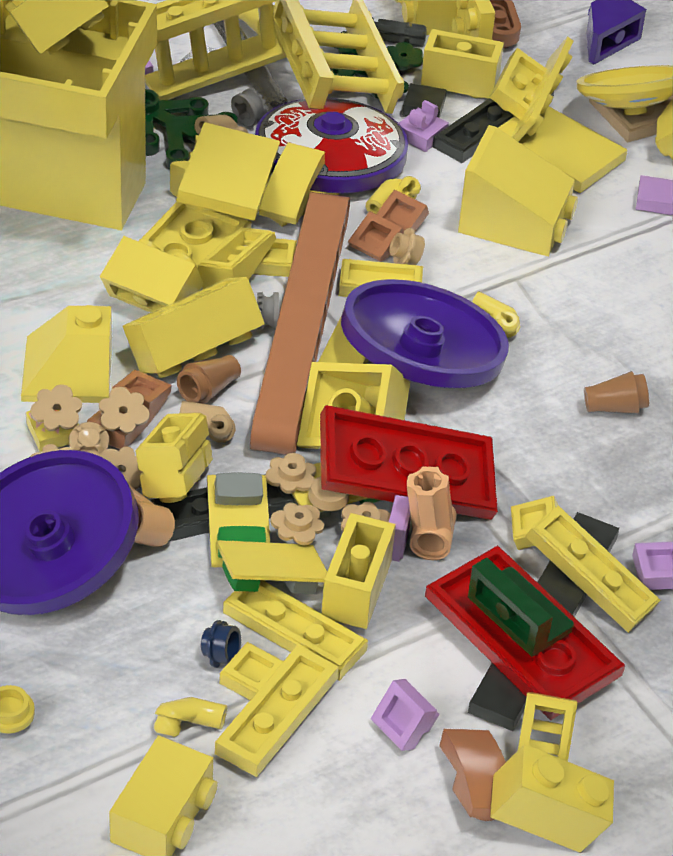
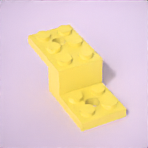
(454, 16)

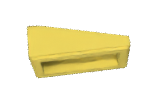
(236, 256)
(550, 704)

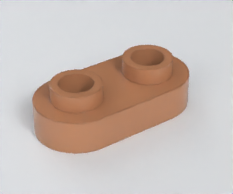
(506, 22)

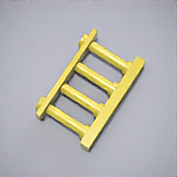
(313, 65)
(205, 68)

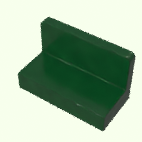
(517, 607)

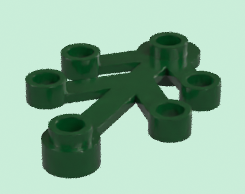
(176, 126)

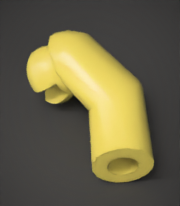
(408, 185)
(502, 313)
(189, 710)

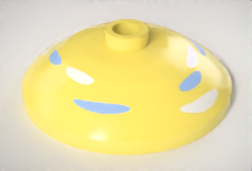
(629, 87)

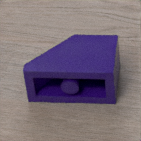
(613, 27)

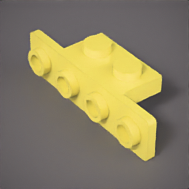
(527, 87)

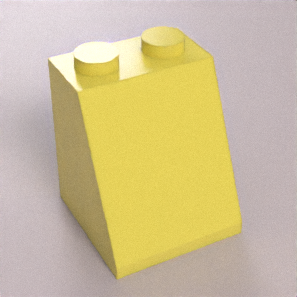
(515, 196)

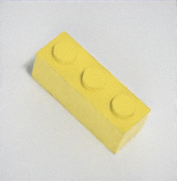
(194, 327)

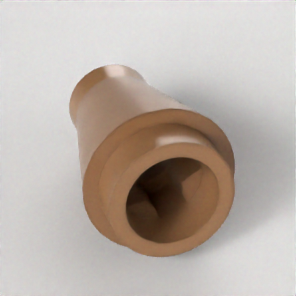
(205, 379)
(620, 394)

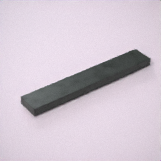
(496, 696)

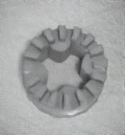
(248, 106)
(269, 309)

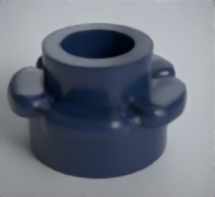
(220, 643)

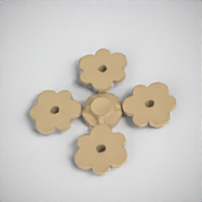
(89, 435)
(303, 521)

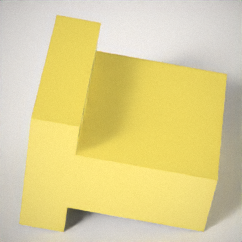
(76, 117)

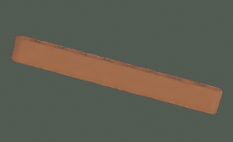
(300, 324)

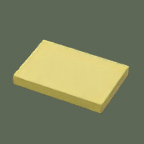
(571, 148)
(228, 171)
(193, 231)

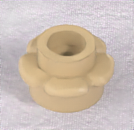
(407, 247)

